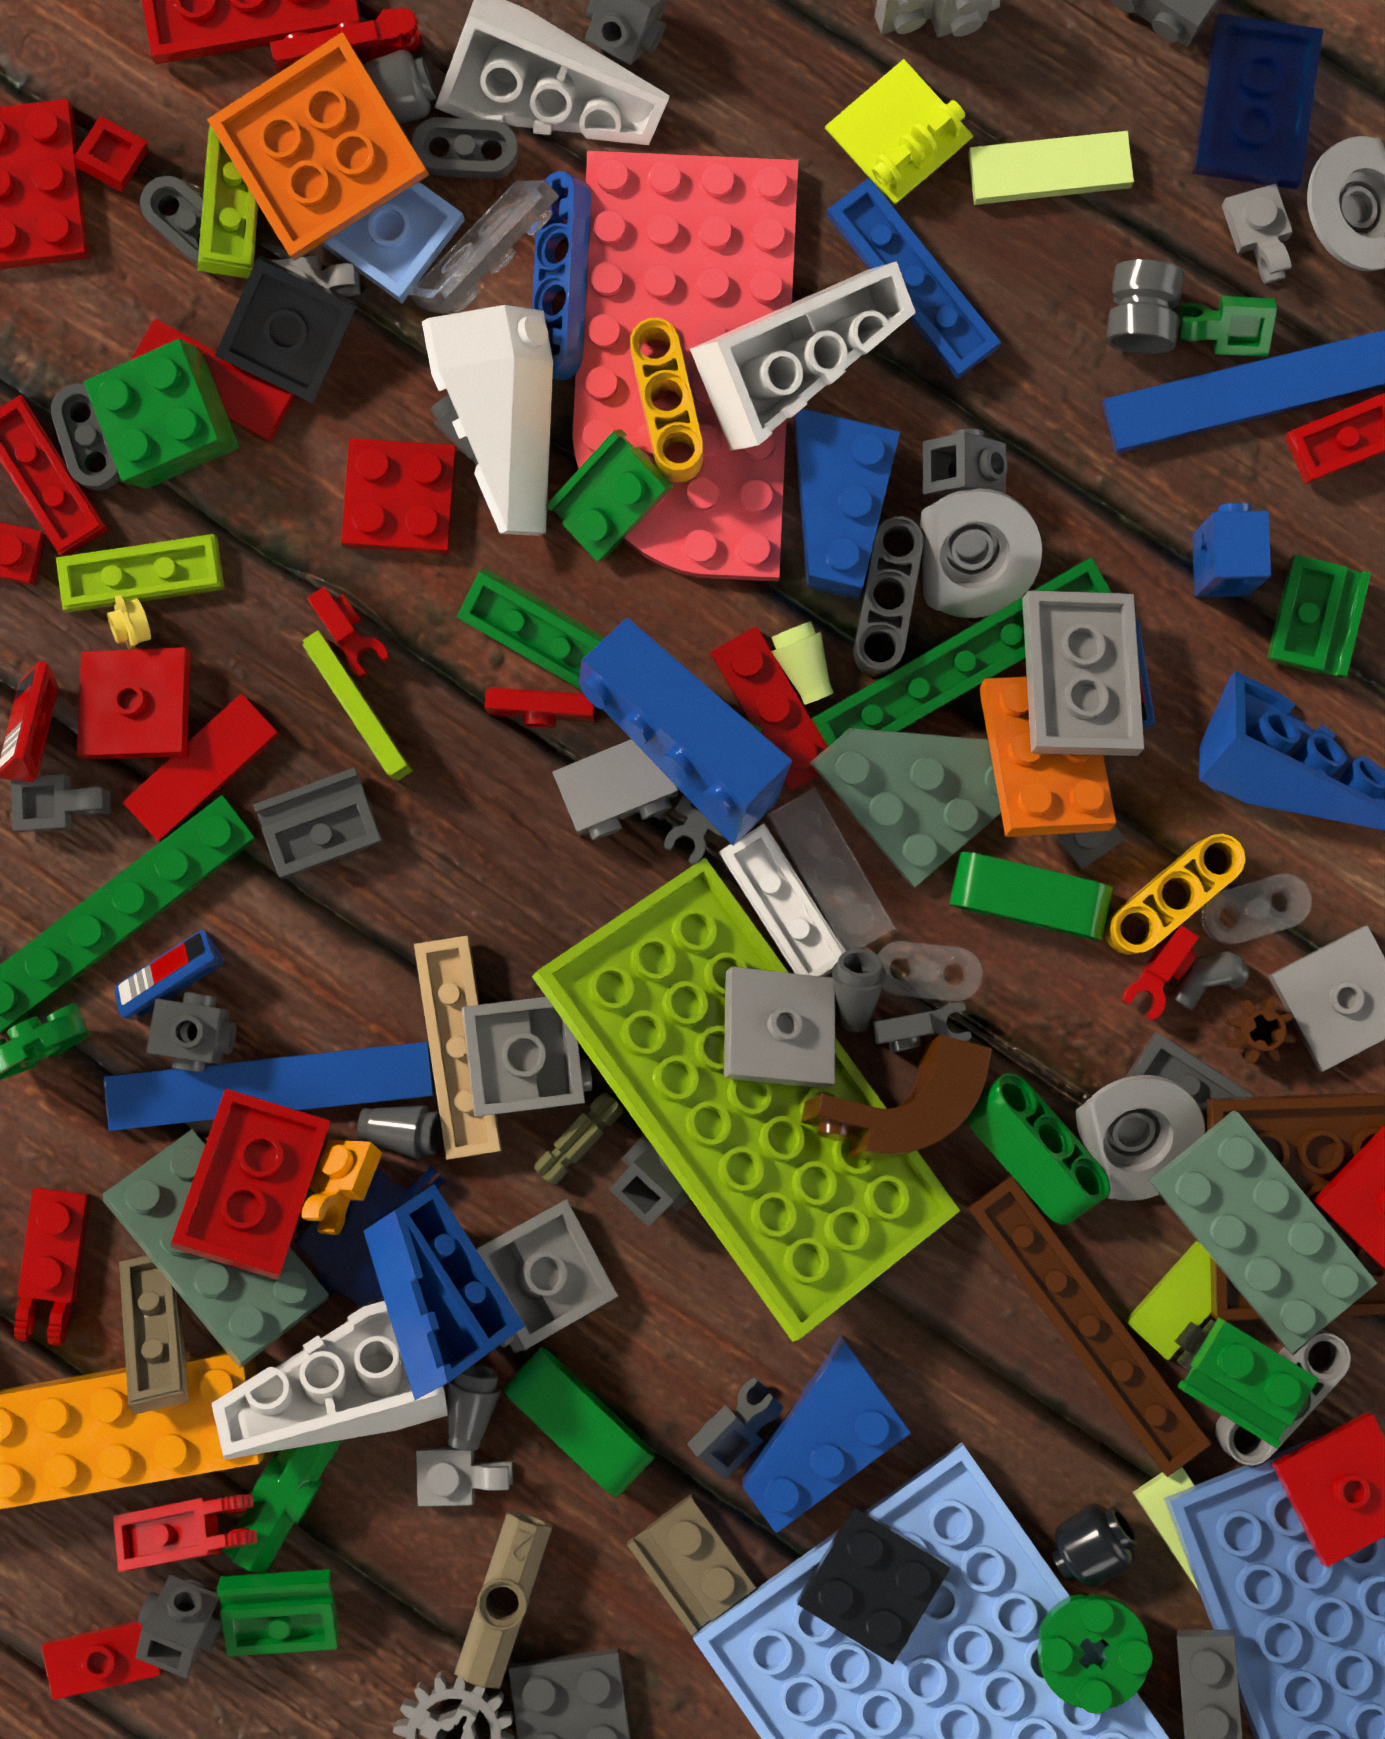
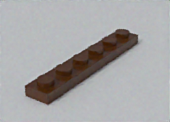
(1088, 1326)

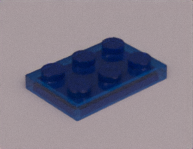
(1257, 101)

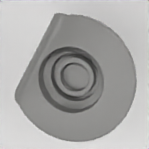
(1349, 202)
(977, 552)
(1138, 1130)

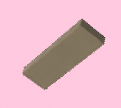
(152, 1337)

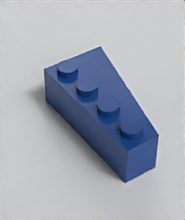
(685, 729)

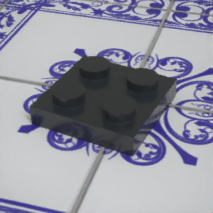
(286, 329)
(873, 1584)

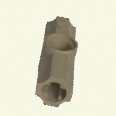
(494, 1630)

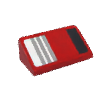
(29, 724)

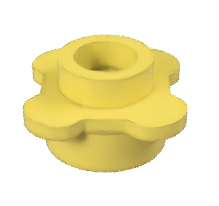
(129, 622)

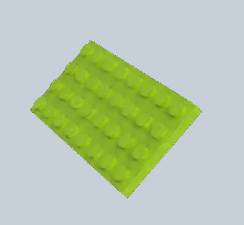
(775, 1193)

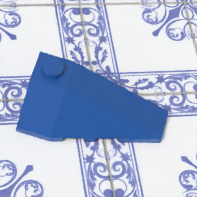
(1281, 763)

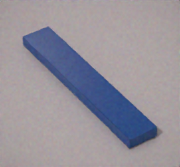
(1246, 392)
(291, 1082)

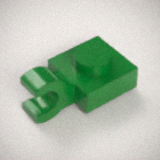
(1238, 328)

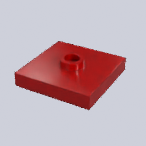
(133, 703)
(1357, 1198)
(1338, 1488)

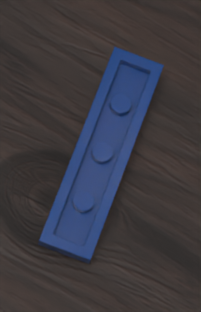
(941, 309)

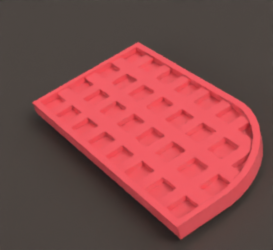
(707, 253)

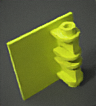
(900, 131)

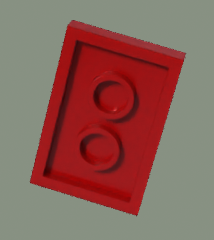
(40, 186)
(250, 1184)

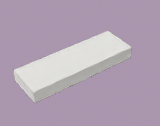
(782, 903)

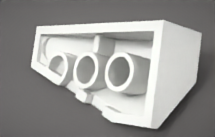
(501, 387)

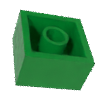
(161, 414)

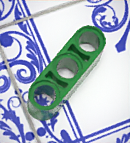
(1031, 896)
(1038, 1149)
(579, 1422)

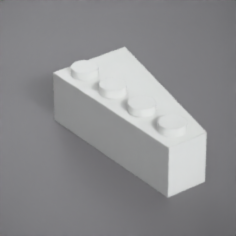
(786, 357)

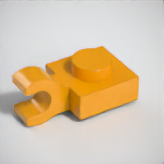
(340, 1177)

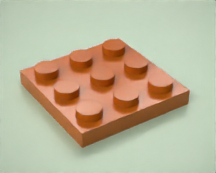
(318, 146)

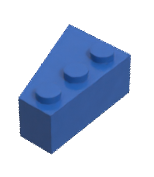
(842, 493)
(437, 1292)
(823, 1440)

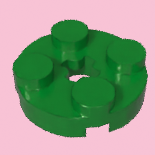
(36, 1041)
(1093, 1685)

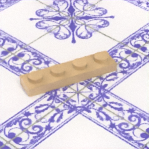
(447, 986)

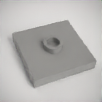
(1336, 997)
(779, 1028)

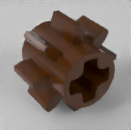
(1273, 1037)

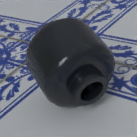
(1094, 1545)

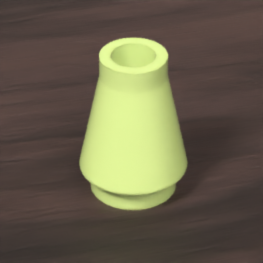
(804, 661)

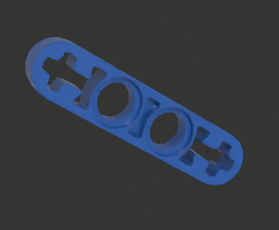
(568, 220)

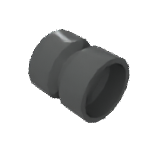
(1145, 297)

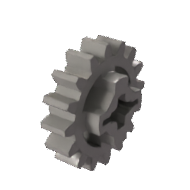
(437, 1720)

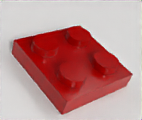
(399, 496)

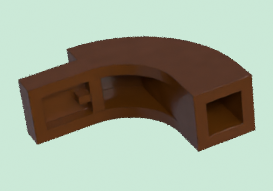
(942, 1097)

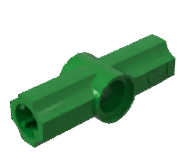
(280, 1501)

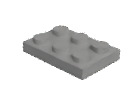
(1082, 673)

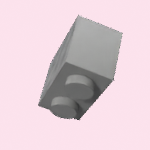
(613, 787)

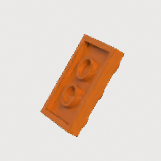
(1040, 790)

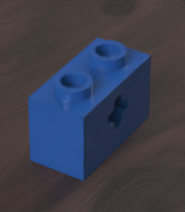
(1231, 552)

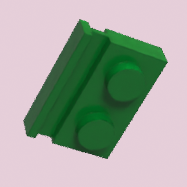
(609, 495)
(1318, 616)
(1247, 1382)
(278, 1612)

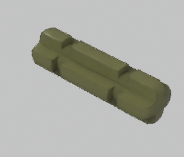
(578, 1138)

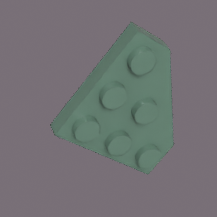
(913, 792)

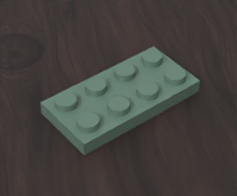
(1262, 1231)
(235, 1305)

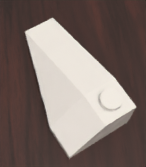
(541, 78)
(328, 1392)

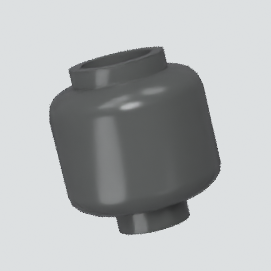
(403, 85)

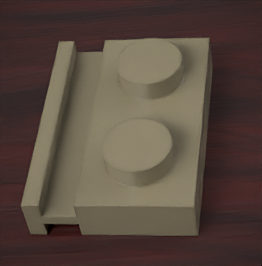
(691, 1564)

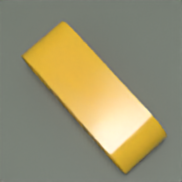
(666, 375)
(1199, 886)

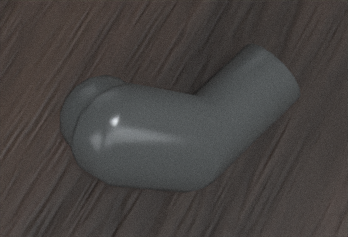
(1209, 971)

